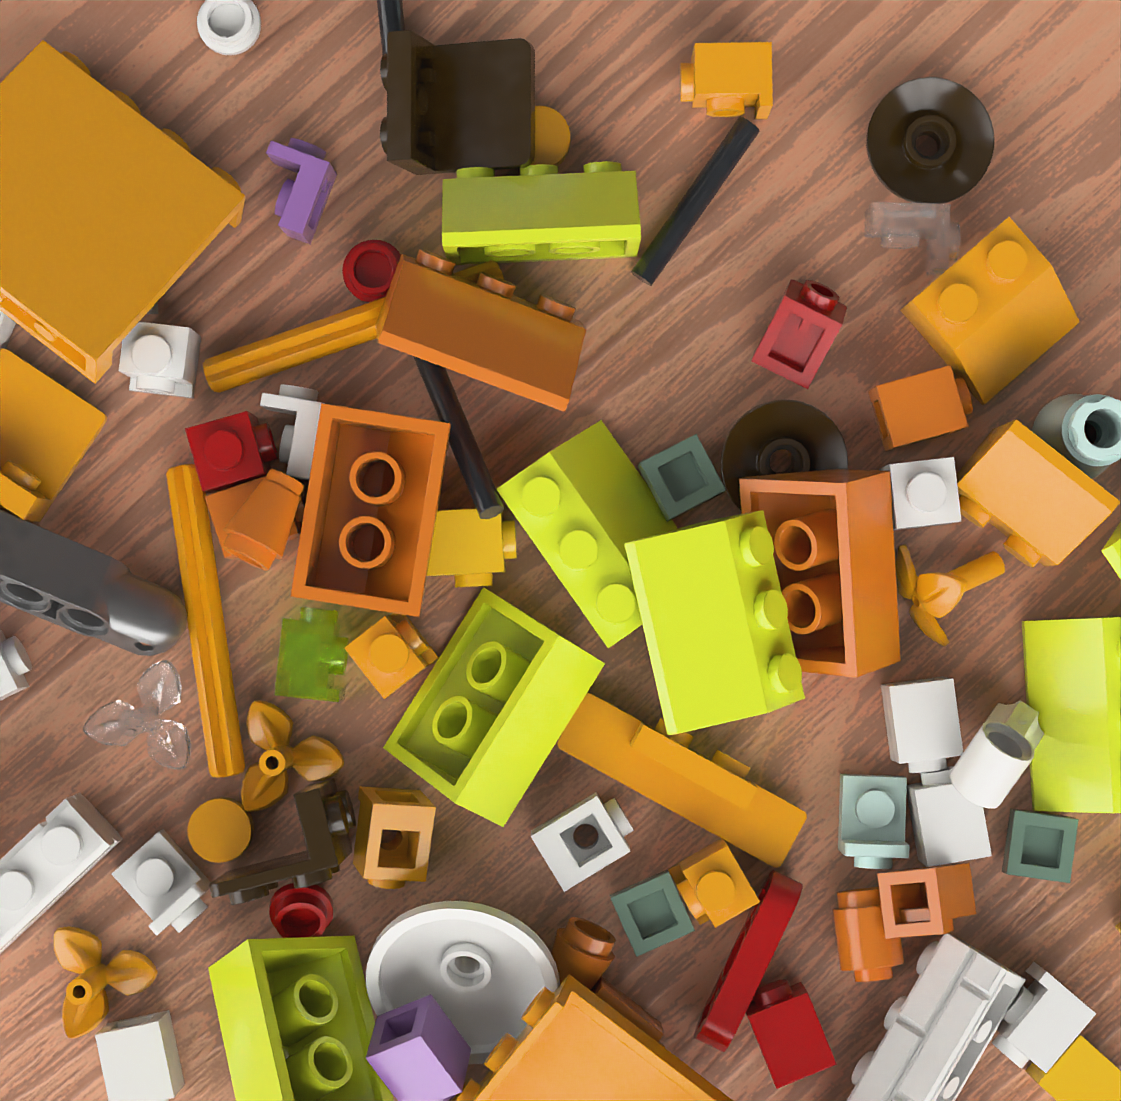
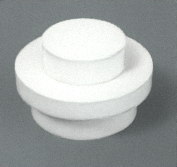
(229, 25)

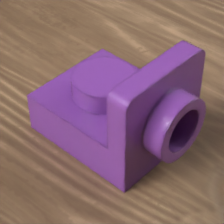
(304, 199)

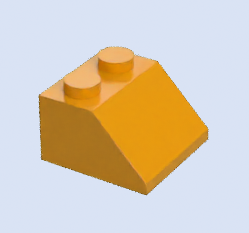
(993, 311)
(1031, 495)

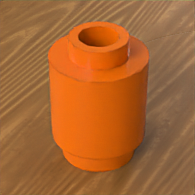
(862, 936)

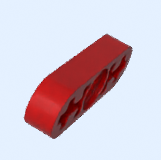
(748, 961)

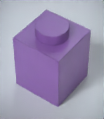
(419, 1052)

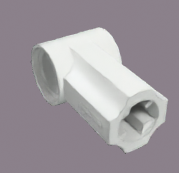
(997, 754)

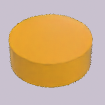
(551, 136)
(220, 829)

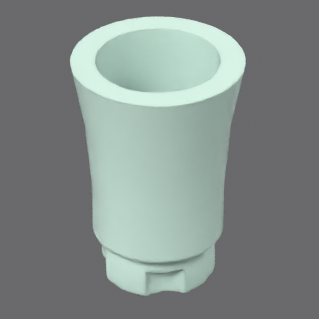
(1062, 428)

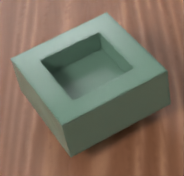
(681, 477)
(1040, 845)
(652, 913)

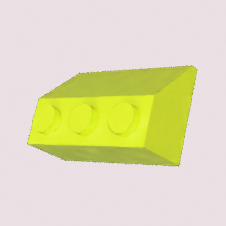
(540, 214)
(579, 513)
(715, 622)
(1076, 689)
(493, 707)
(296, 1020)

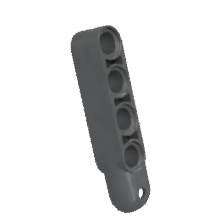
(85, 590)

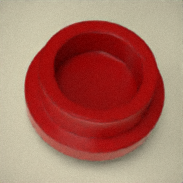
(370, 269)
(301, 911)

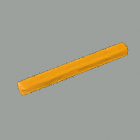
(306, 342)
(205, 622)

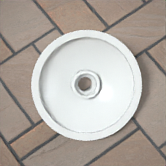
(480, 995)

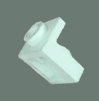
(872, 819)

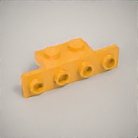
(683, 780)

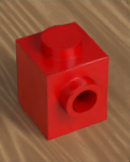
(231, 451)

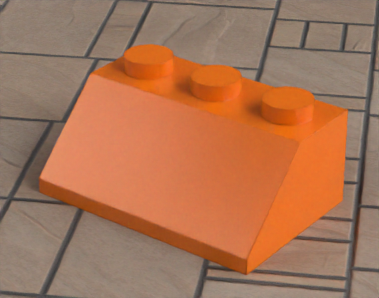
(482, 329)
(370, 510)
(833, 565)

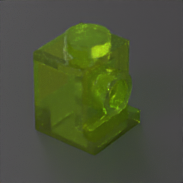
(311, 656)

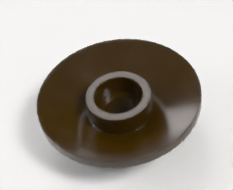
(947, 115)
(775, 426)

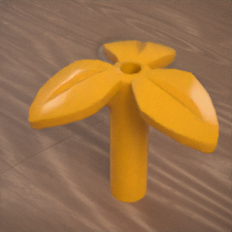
(938, 592)
(268, 779)
(85, 996)

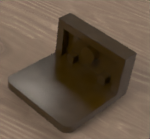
(458, 104)
(325, 825)

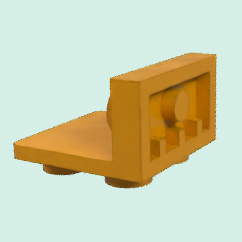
(41, 436)

